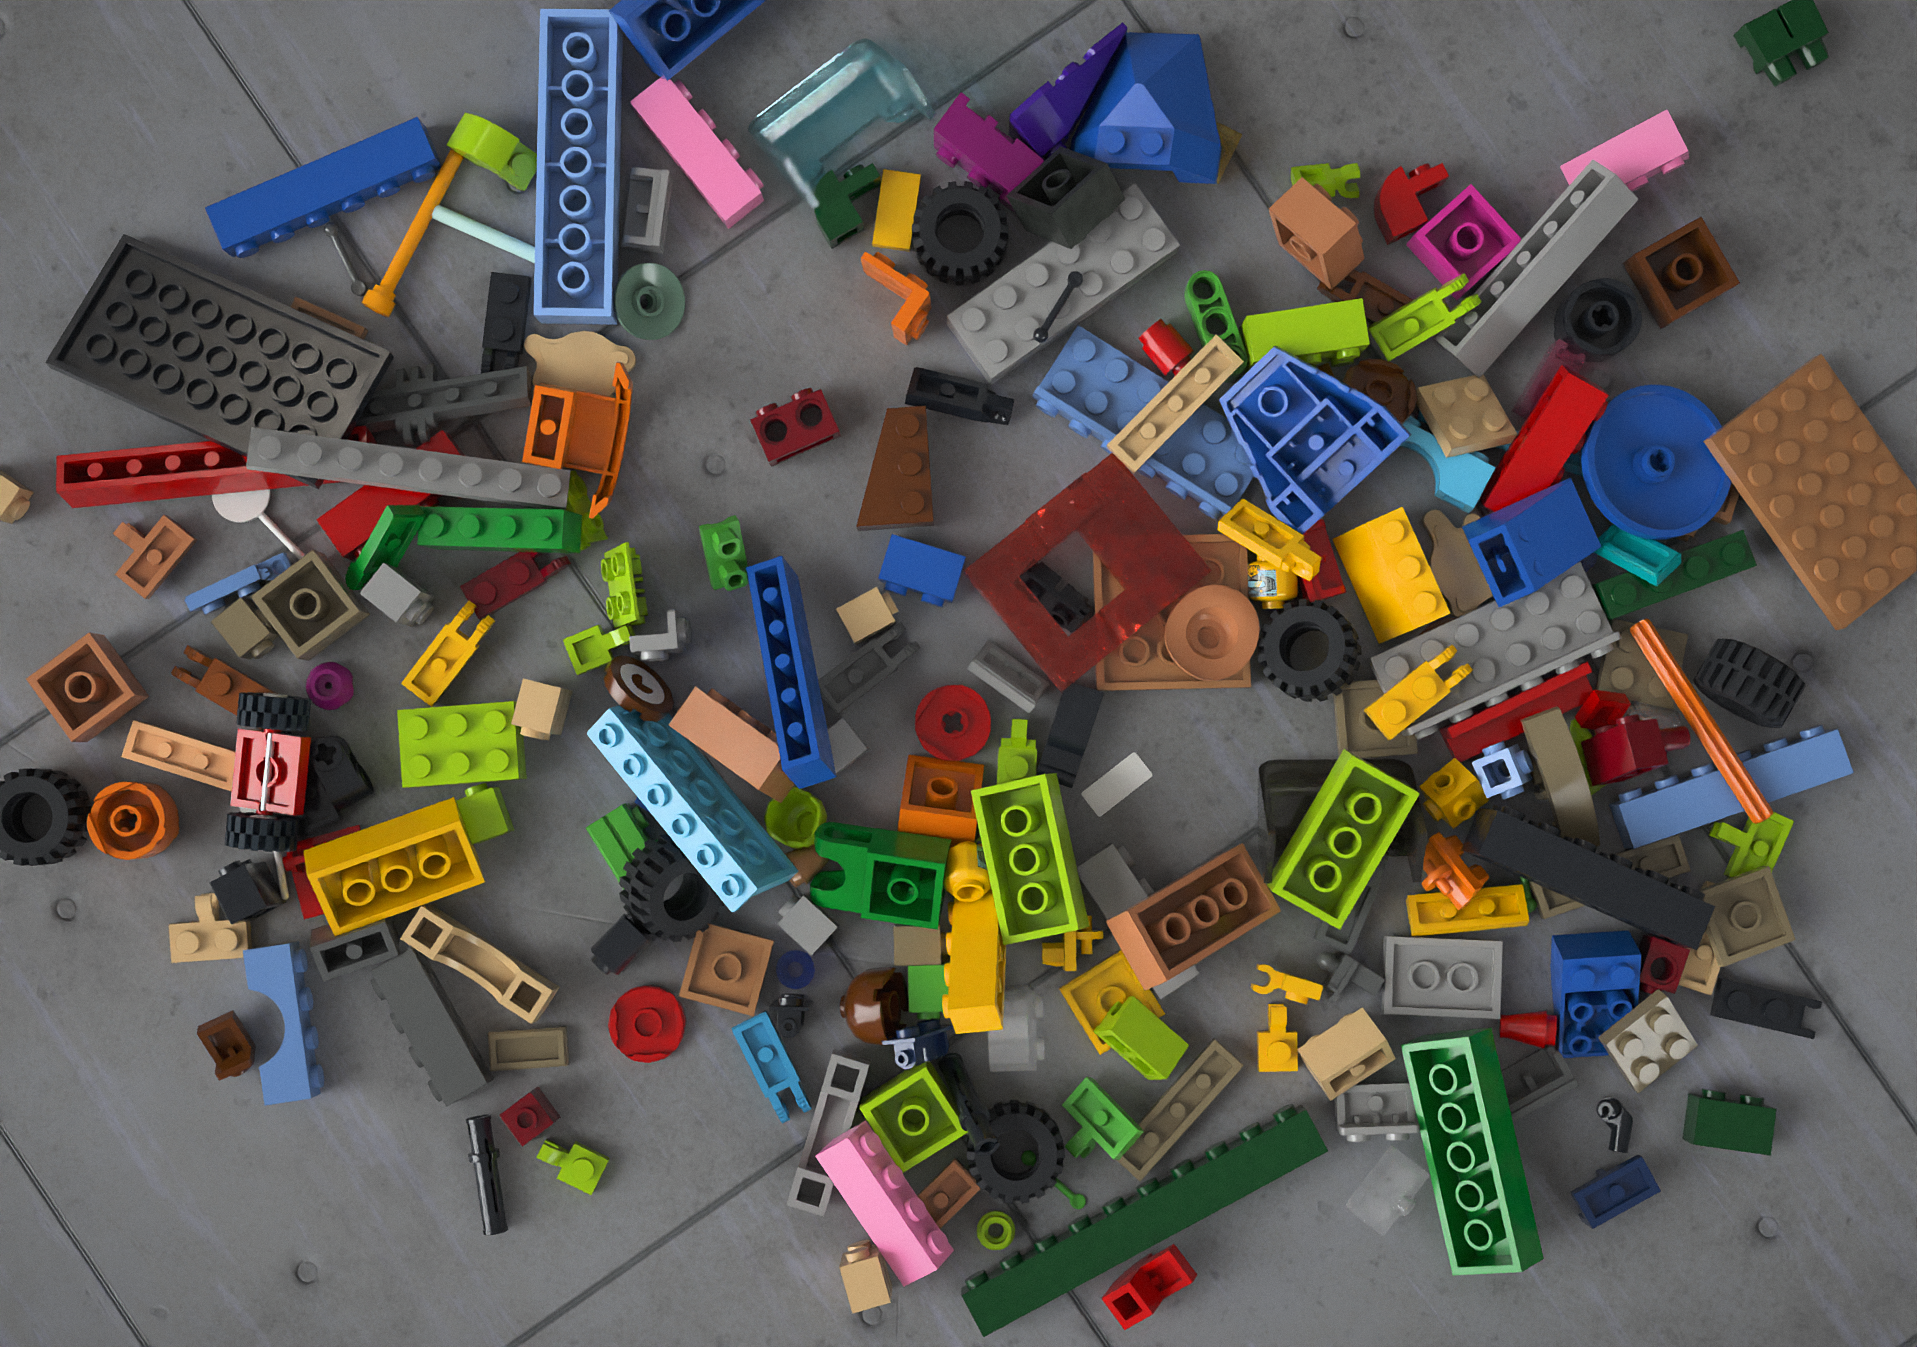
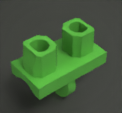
(725, 554)

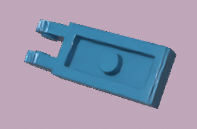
(770, 1062)

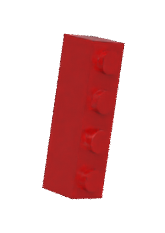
(1546, 439)
(355, 517)

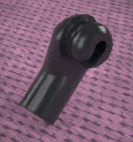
(1619, 1122)

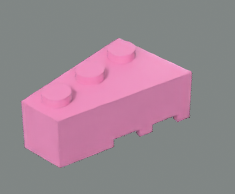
(1636, 153)

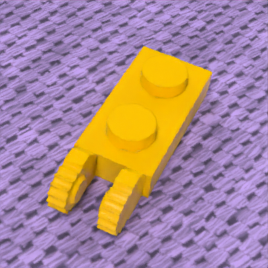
(446, 657)
(1414, 694)

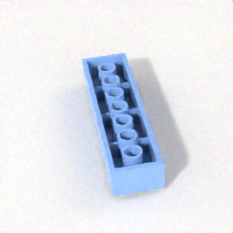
(578, 166)

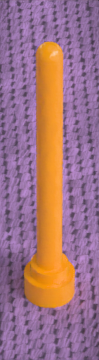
(382, 296)

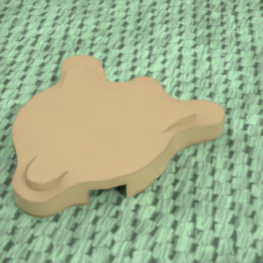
(578, 361)
(1455, 564)

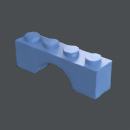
(280, 976)

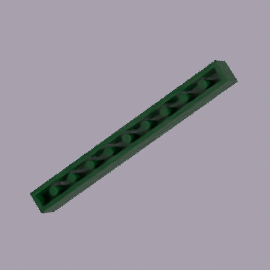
(1143, 1219)

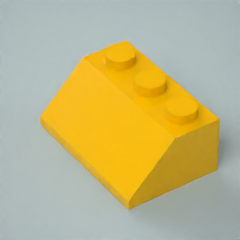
(1391, 575)

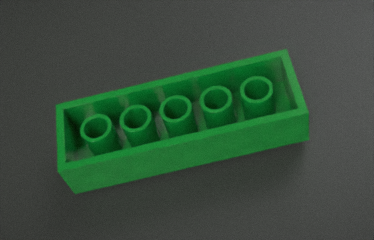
(1472, 1152)

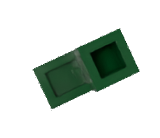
(836, 213)

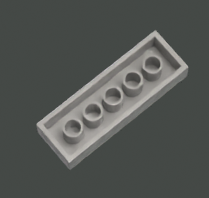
(1114, 256)

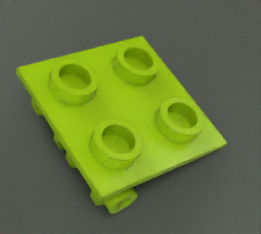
(618, 571)

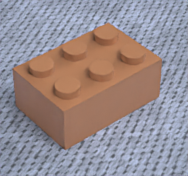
(734, 740)

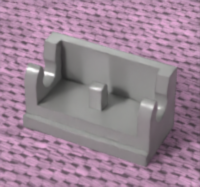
(647, 210)

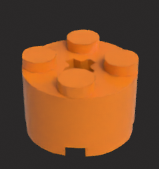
(114, 808)

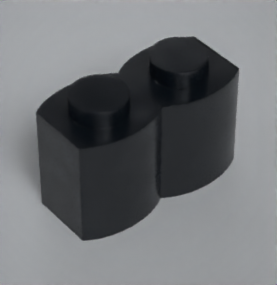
(621, 945)

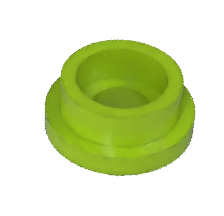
(995, 1242)

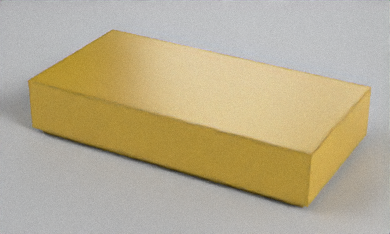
(896, 210)

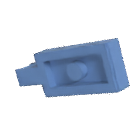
(243, 582)

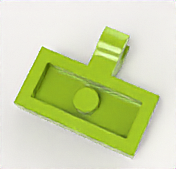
(1755, 845)

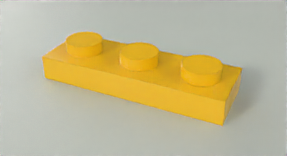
(1487, 910)

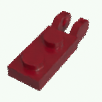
(509, 582)

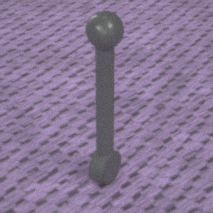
(358, 287)

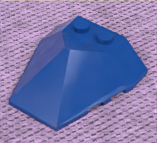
(1154, 110)
(1307, 435)

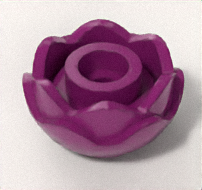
(341, 690)

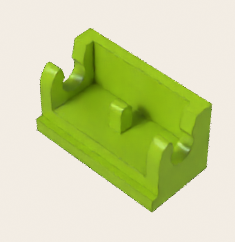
(1141, 1039)

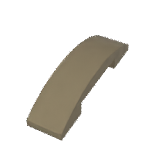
(1562, 775)

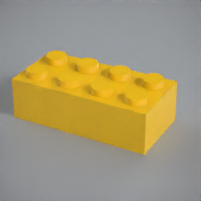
(393, 866)

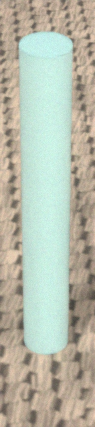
(484, 233)

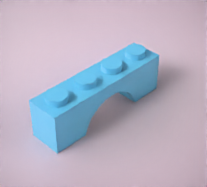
(1457, 478)

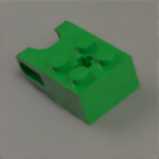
(883, 874)

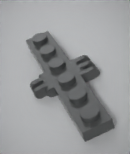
(424, 400)

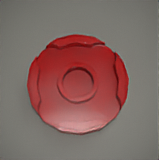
(647, 1023)

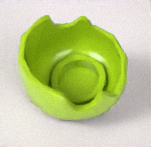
(795, 818)

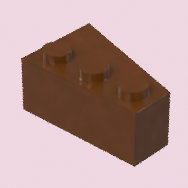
(900, 474)

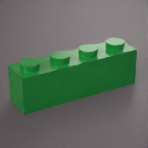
(500, 529)

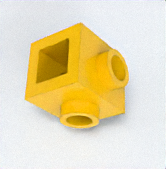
(1452, 794)

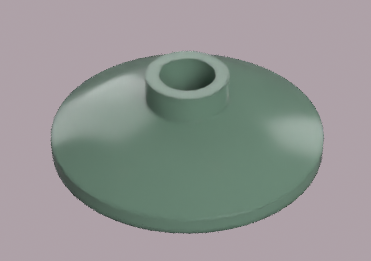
(664, 300)

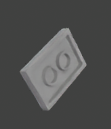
(1442, 977)

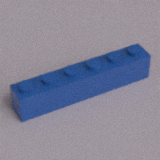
(324, 188)
(790, 673)

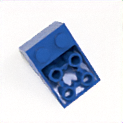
(1532, 541)
(1592, 987)

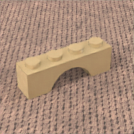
(495, 970)

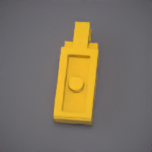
(1270, 539)

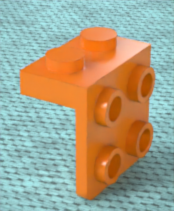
(912, 316)

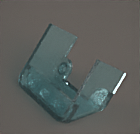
(833, 109)

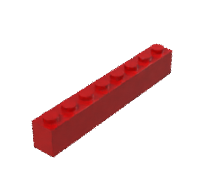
(166, 473)

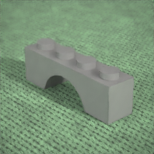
(831, 1118)

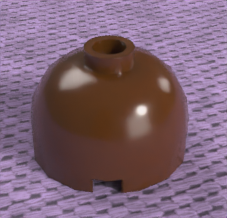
(875, 1004)

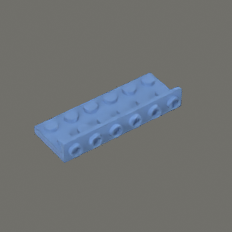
(1106, 389)

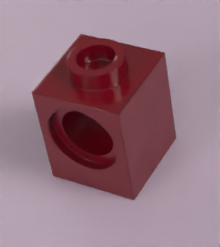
(1674, 959)
(530, 1116)

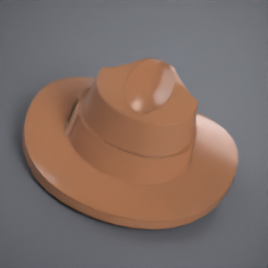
(1212, 632)

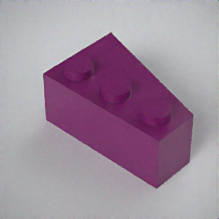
(983, 150)

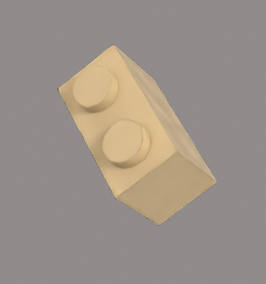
(541, 709)
(1346, 1053)
(865, 1276)

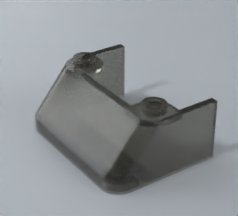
(1290, 788)

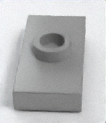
(1008, 676)

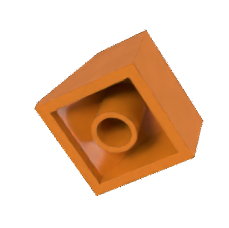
(939, 798)

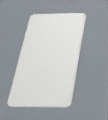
(1116, 784)

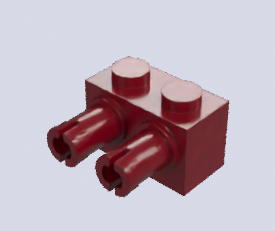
(1630, 749)

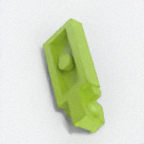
(1017, 754)

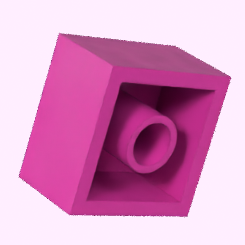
(1464, 239)

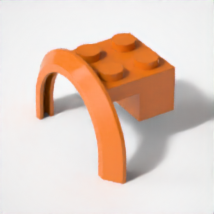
(581, 432)

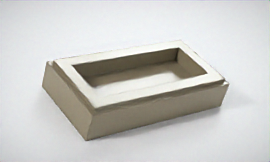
(528, 1048)

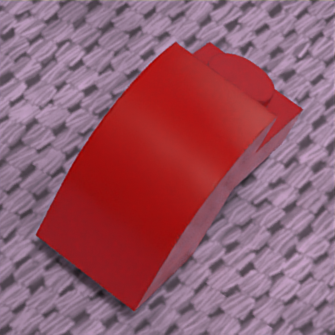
(1396, 202)
(1146, 1284)

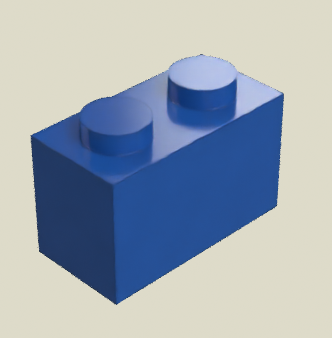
(921, 570)

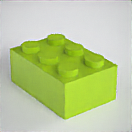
(1311, 333)
(460, 745)

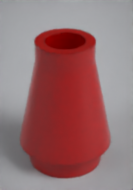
(1529, 1028)

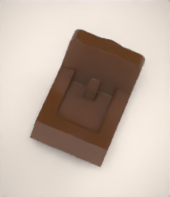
(228, 1045)

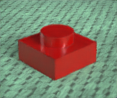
(1602, 709)

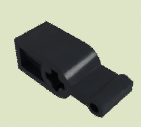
(1070, 733)

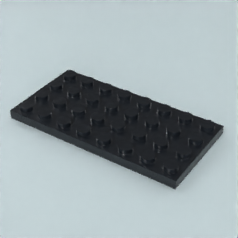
(214, 353)

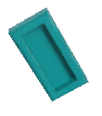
(1638, 555)

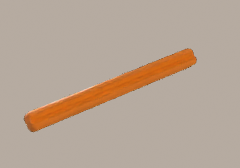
(1701, 721)

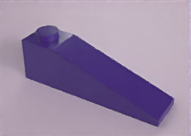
(1053, 112)

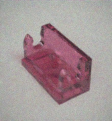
(1549, 365)

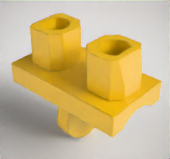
(1064, 952)

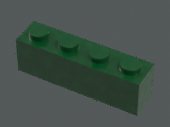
(1697, 568)

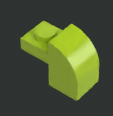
(494, 149)

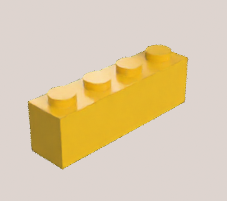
(975, 967)

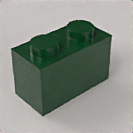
(1729, 1123)

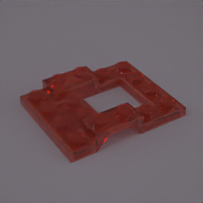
(1127, 536)

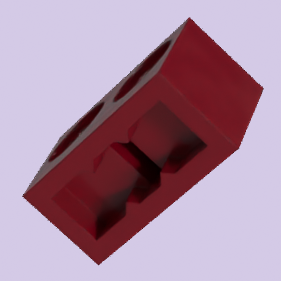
(799, 436)

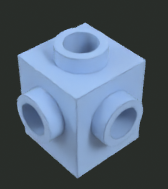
(1490, 773)

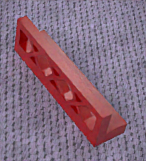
(1503, 719)

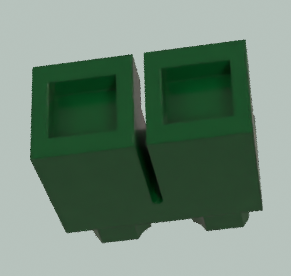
(1781, 34)

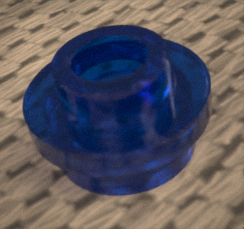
(789, 980)

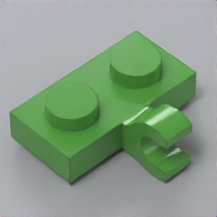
(1101, 1122)

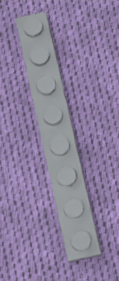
(407, 469)

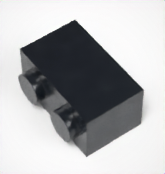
(246, 891)

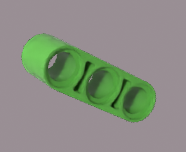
(1214, 307)

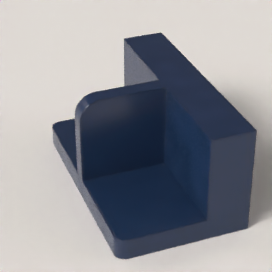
(1614, 1191)

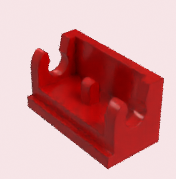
(1328, 580)

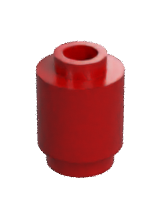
(1166, 347)

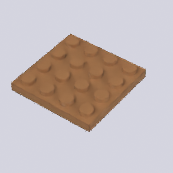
(1143, 658)

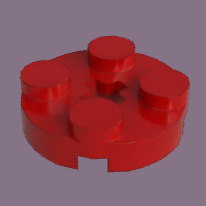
(948, 701)

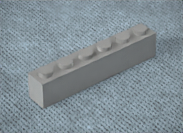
(1538, 267)

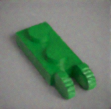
(386, 543)

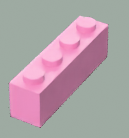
(698, 151)
(885, 1203)

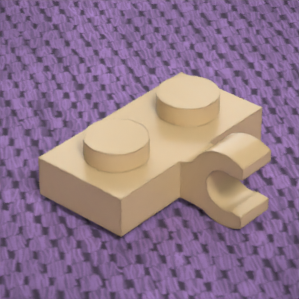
(209, 936)

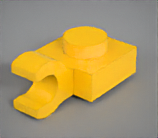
(1296, 988)
(1277, 1046)

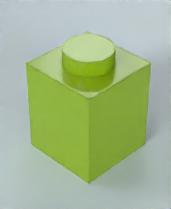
(484, 813)

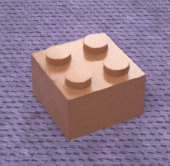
(1317, 232)
(87, 687)

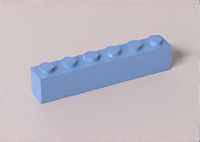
(1706, 796)

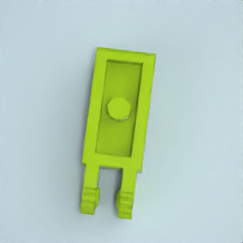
(1421, 318)

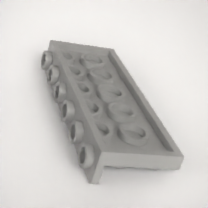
(1504, 647)

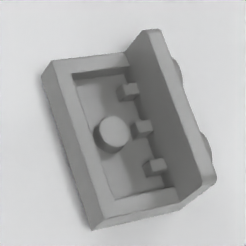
(659, 646)
(1375, 1110)

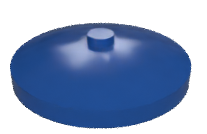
(1651, 463)

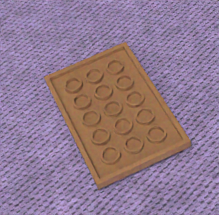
(1823, 490)

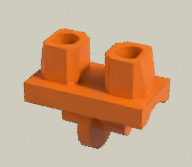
(1449, 871)

